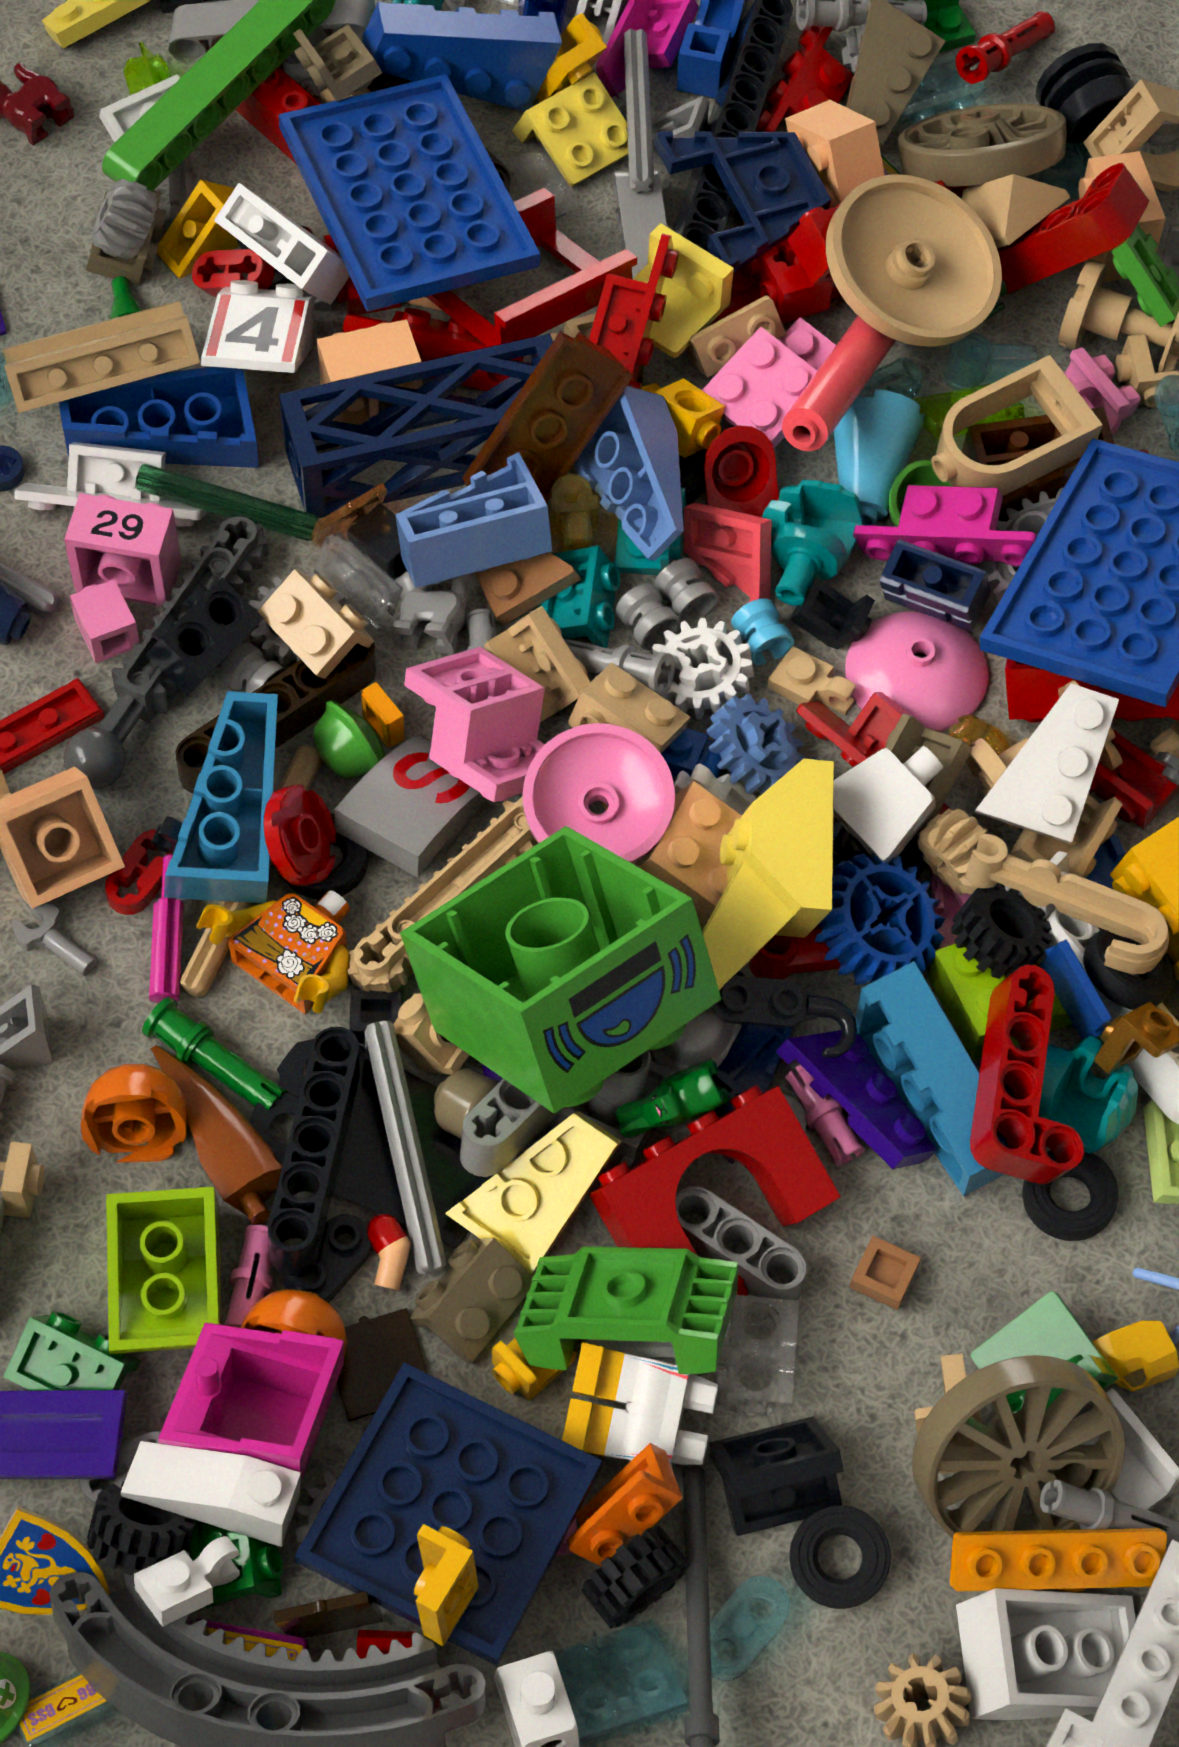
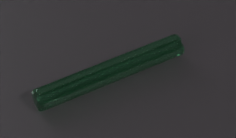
(225, 501)

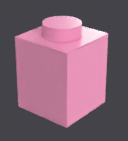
(104, 620)

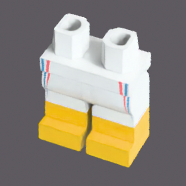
(653, 1408)

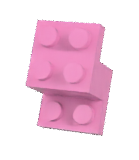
(769, 377)
(482, 719)

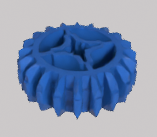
(907, 933)

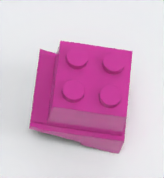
(255, 1394)

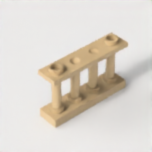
(100, 356)

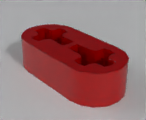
(233, 264)
(135, 866)

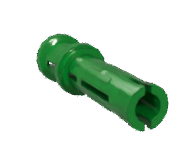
(197, 1045)

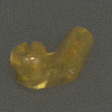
(972, 728)

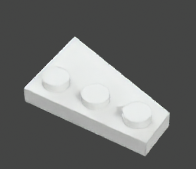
(1055, 767)

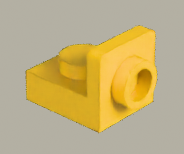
(516, 1374)

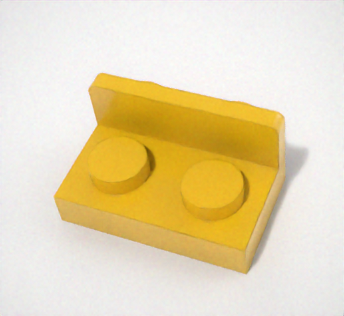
(446, 1581)

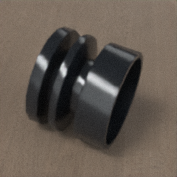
(1084, 87)

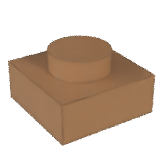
(885, 1272)

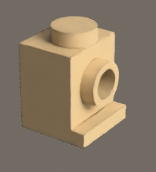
(423, 1044)

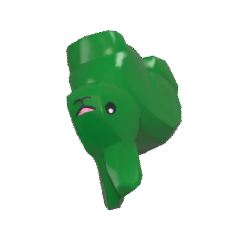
(674, 1102)

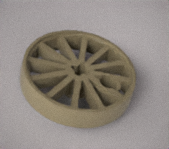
(983, 143)
(1017, 1446)

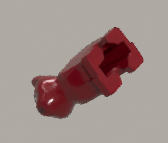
(34, 103)

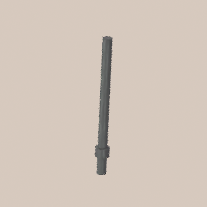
(701, 1725)

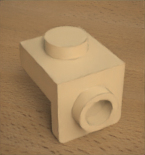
(1137, 370)
(21, 1180)

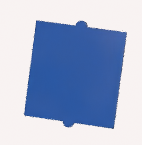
(1075, 990)

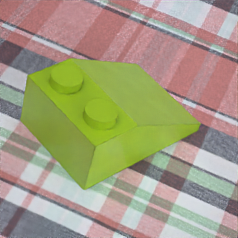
(967, 994)
(162, 1268)

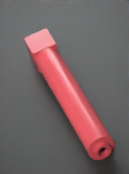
(835, 386)

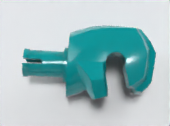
(811, 534)
(1080, 1100)

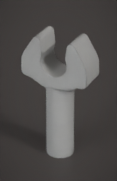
(49, 936)

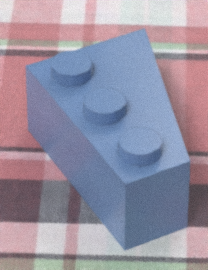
(475, 528)

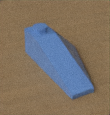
(637, 470)

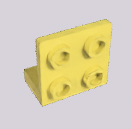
(577, 129)
(694, 294)

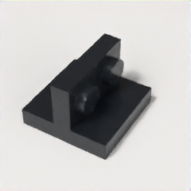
(777, 1474)

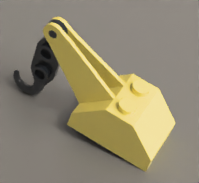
(781, 887)

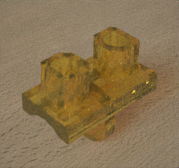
(573, 512)

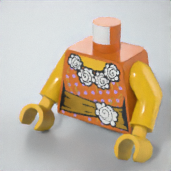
(288, 946)

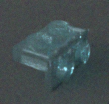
(941, 91)

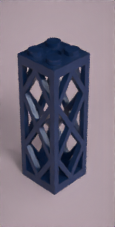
(383, 434)

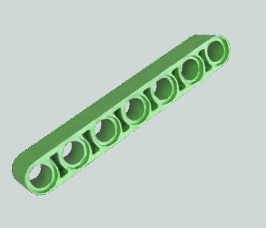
(212, 90)

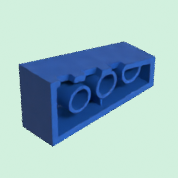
(483, 54)
(188, 414)

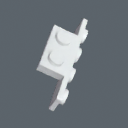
(105, 471)

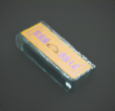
(63, 1712)

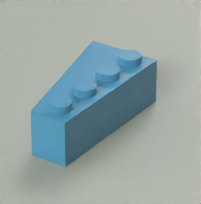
(222, 838)
(928, 1066)

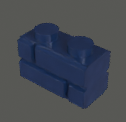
(935, 585)

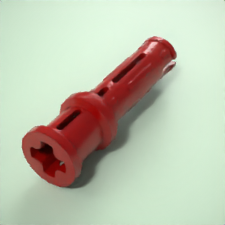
(996, 50)

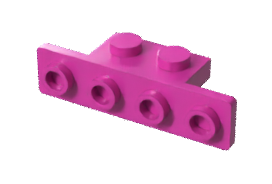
(665, 28)
(950, 523)

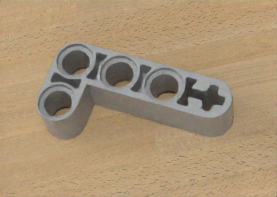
(516, 1128)

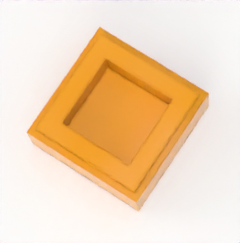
(382, 715)

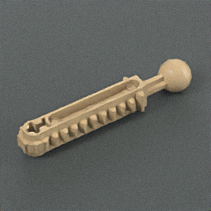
(381, 958)

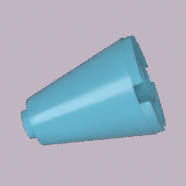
(875, 446)

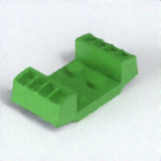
(628, 1298)

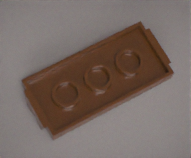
(555, 411)

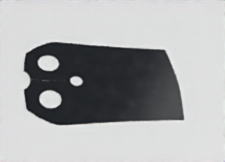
(366, 1162)

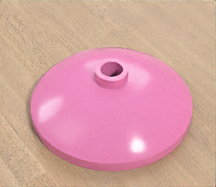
(929, 688)
(603, 766)

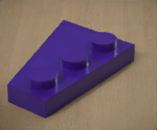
(865, 1093)

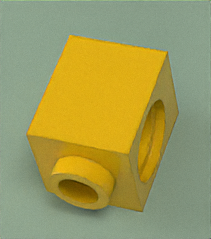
(694, 415)

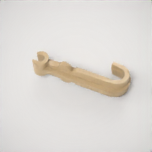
(1079, 898)

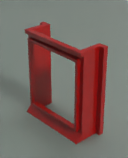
(552, 304)

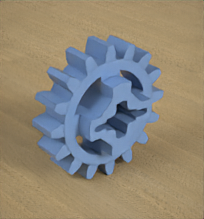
(753, 743)

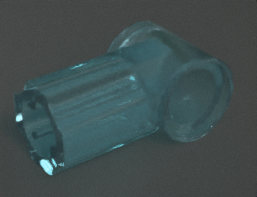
(978, 361)

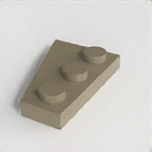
(890, 65)

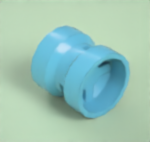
(761, 630)

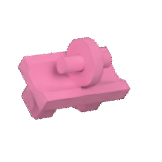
(1093, 381)

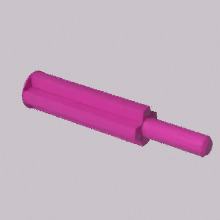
(166, 945)

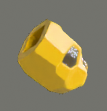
(1140, 1354)

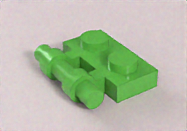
(1154, 282)

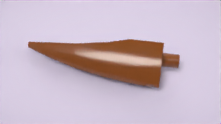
(226, 1142)

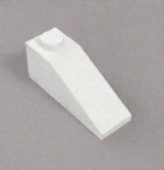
(283, 244)
(216, 1489)

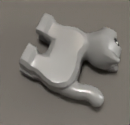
(431, 612)

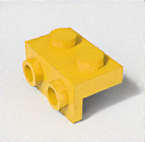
(574, 61)

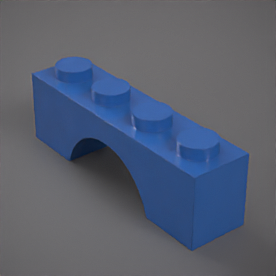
(708, 46)

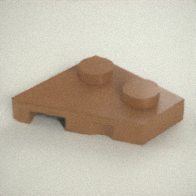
(525, 584)

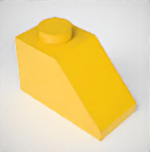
(195, 230)

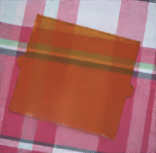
(344, 516)

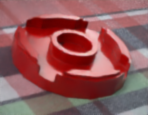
(299, 835)

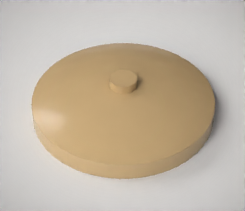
(913, 260)

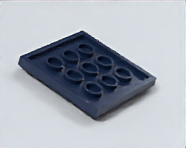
(459, 1466)

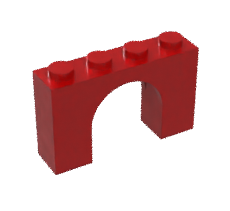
(757, 1133)

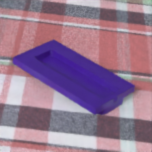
(61, 1433)

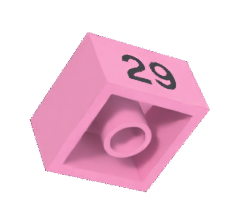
(126, 544)

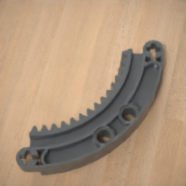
(220, 1695)

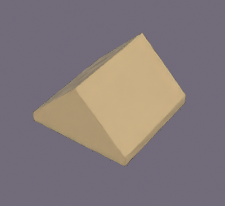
(1013, 205)

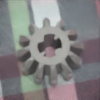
(124, 219)

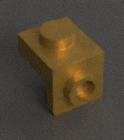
(1139, 1029)

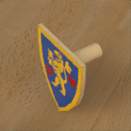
(34, 1557)

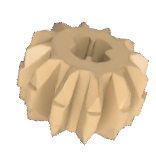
(949, 846)
(944, 1697)

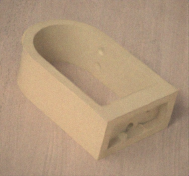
(1145, 111)
(1058, 400)

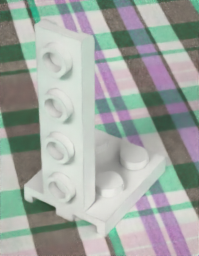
(1141, 1677)

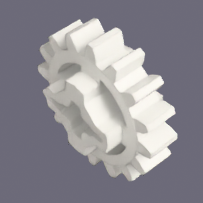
(702, 671)

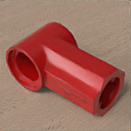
(796, 956)

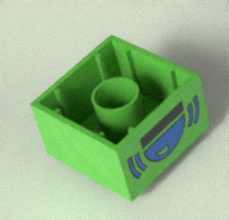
(562, 968)

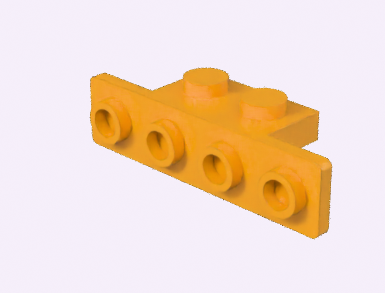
(1056, 1559)

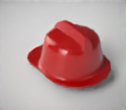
(741, 471)

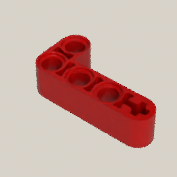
(1077, 230)
(1020, 1009)

